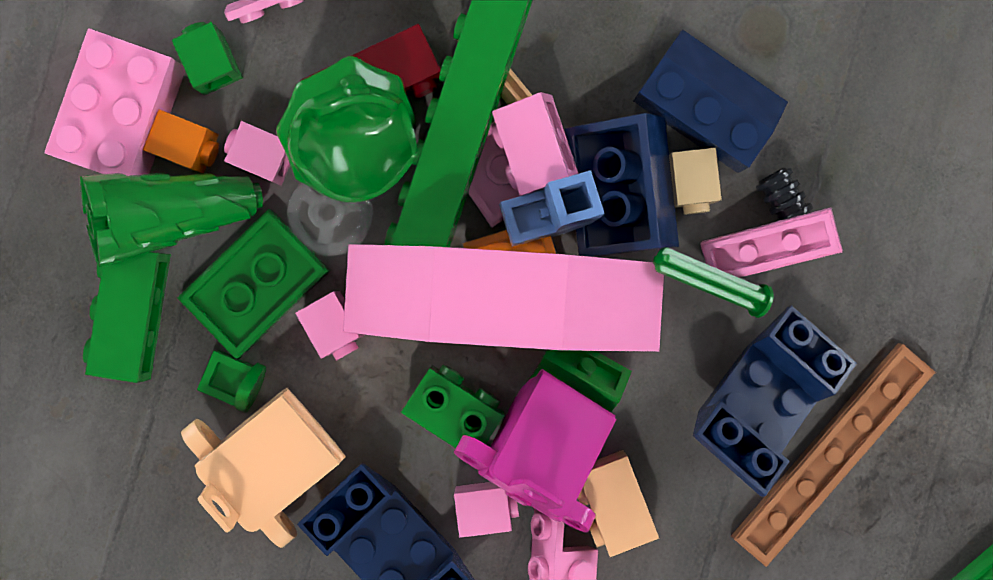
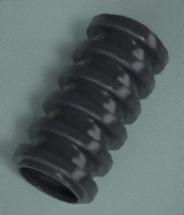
(784, 195)

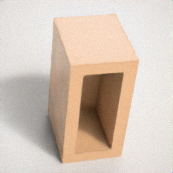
(619, 506)

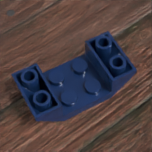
(769, 397)
(380, 532)

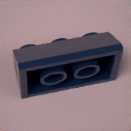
(712, 102)
(632, 181)

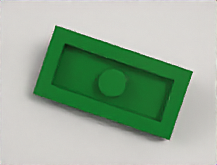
(588, 374)

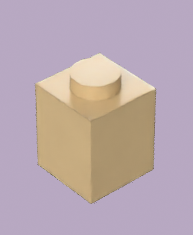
(695, 180)

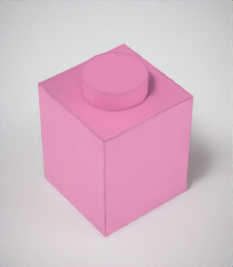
(257, 153)
(324, 326)
(483, 509)

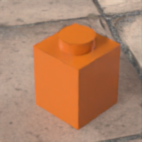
(182, 142)

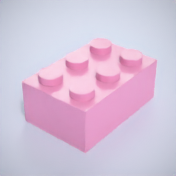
(113, 105)

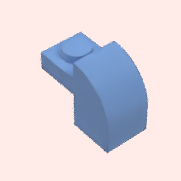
(554, 210)

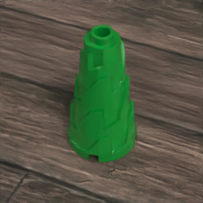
(158, 210)

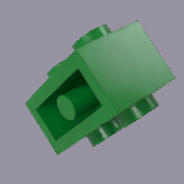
(449, 417)

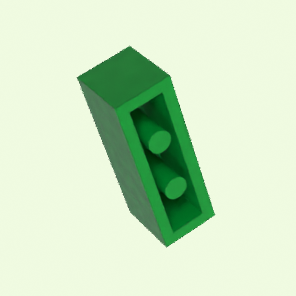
(127, 318)

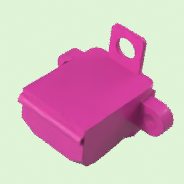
(544, 449)

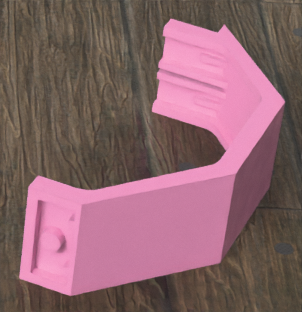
(503, 298)

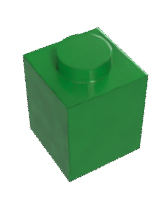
(206, 57)

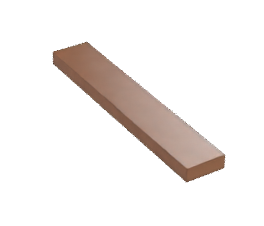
(833, 454)

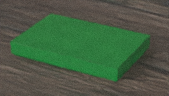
(253, 284)

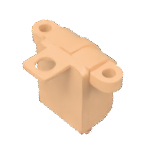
(262, 466)

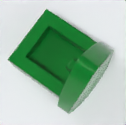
(232, 380)

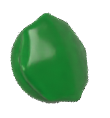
(349, 131)

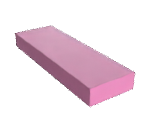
(774, 244)

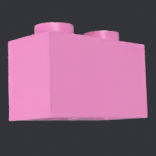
(533, 143)

